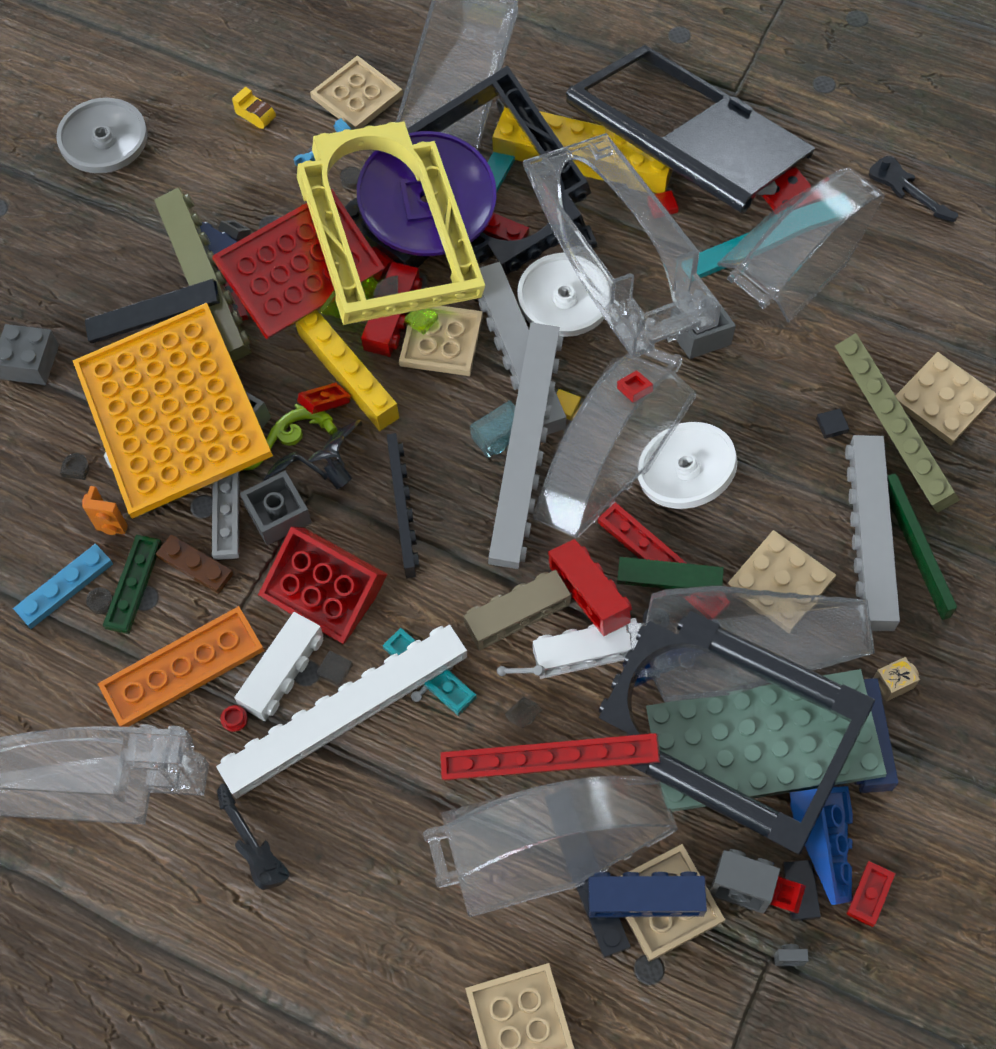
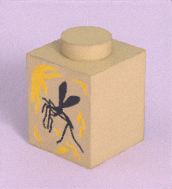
(897, 678)

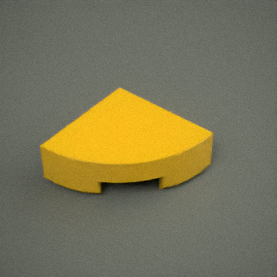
(568, 402)

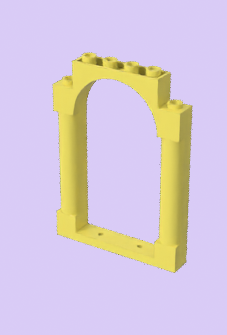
(428, 168)

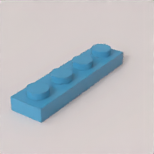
(63, 586)

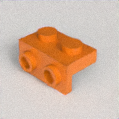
(103, 515)

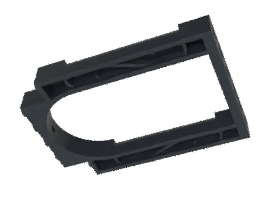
(573, 183)
(709, 636)

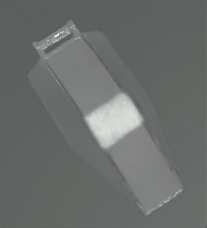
(804, 241)
(611, 441)
(547, 837)

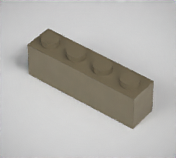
(516, 609)

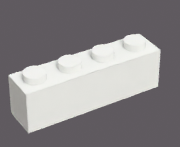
(580, 649)
(279, 667)

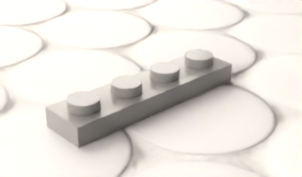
(225, 518)

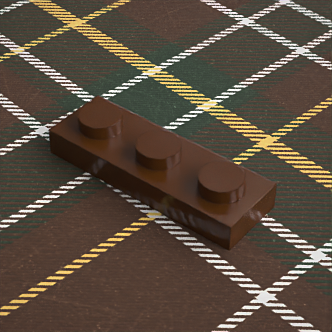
(194, 564)

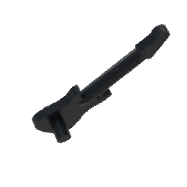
(889, 172)
(264, 866)

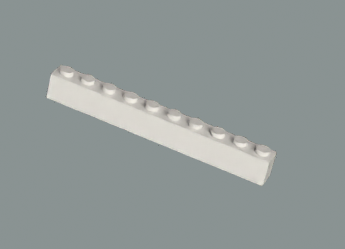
(342, 711)

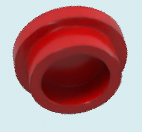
(234, 718)

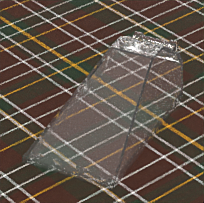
(456, 51)

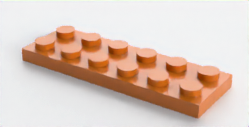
(180, 667)

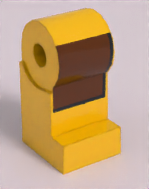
(252, 108)

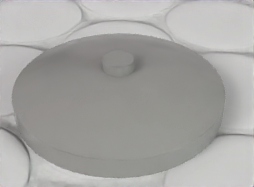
(102, 135)

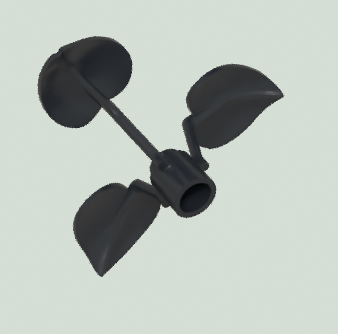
(334, 470)

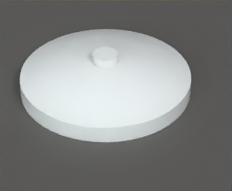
(556, 297)
(691, 467)

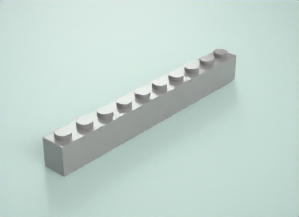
(524, 445)

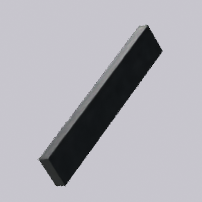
(151, 311)

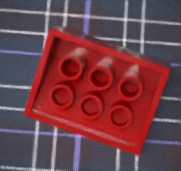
(322, 583)

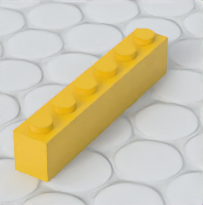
(348, 370)

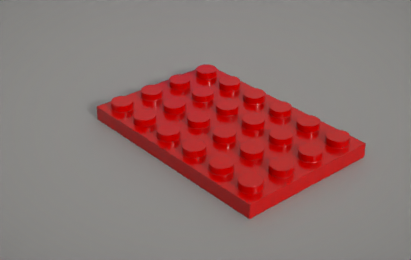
(283, 270)

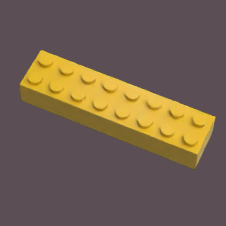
(512, 141)

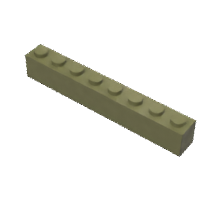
(198, 266)
(897, 423)

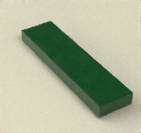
(667, 574)
(132, 584)

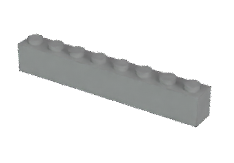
(512, 334)
(872, 530)

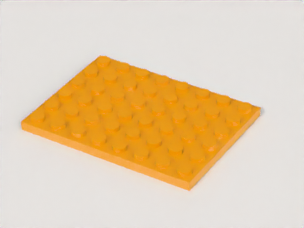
(171, 410)

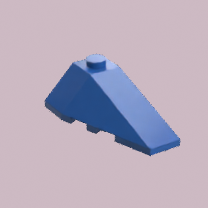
(829, 841)

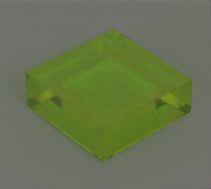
(421, 319)

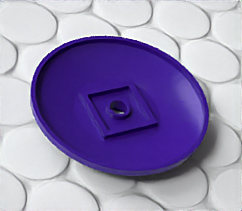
(392, 196)

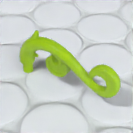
(295, 435)

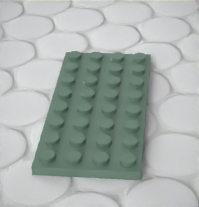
(763, 741)

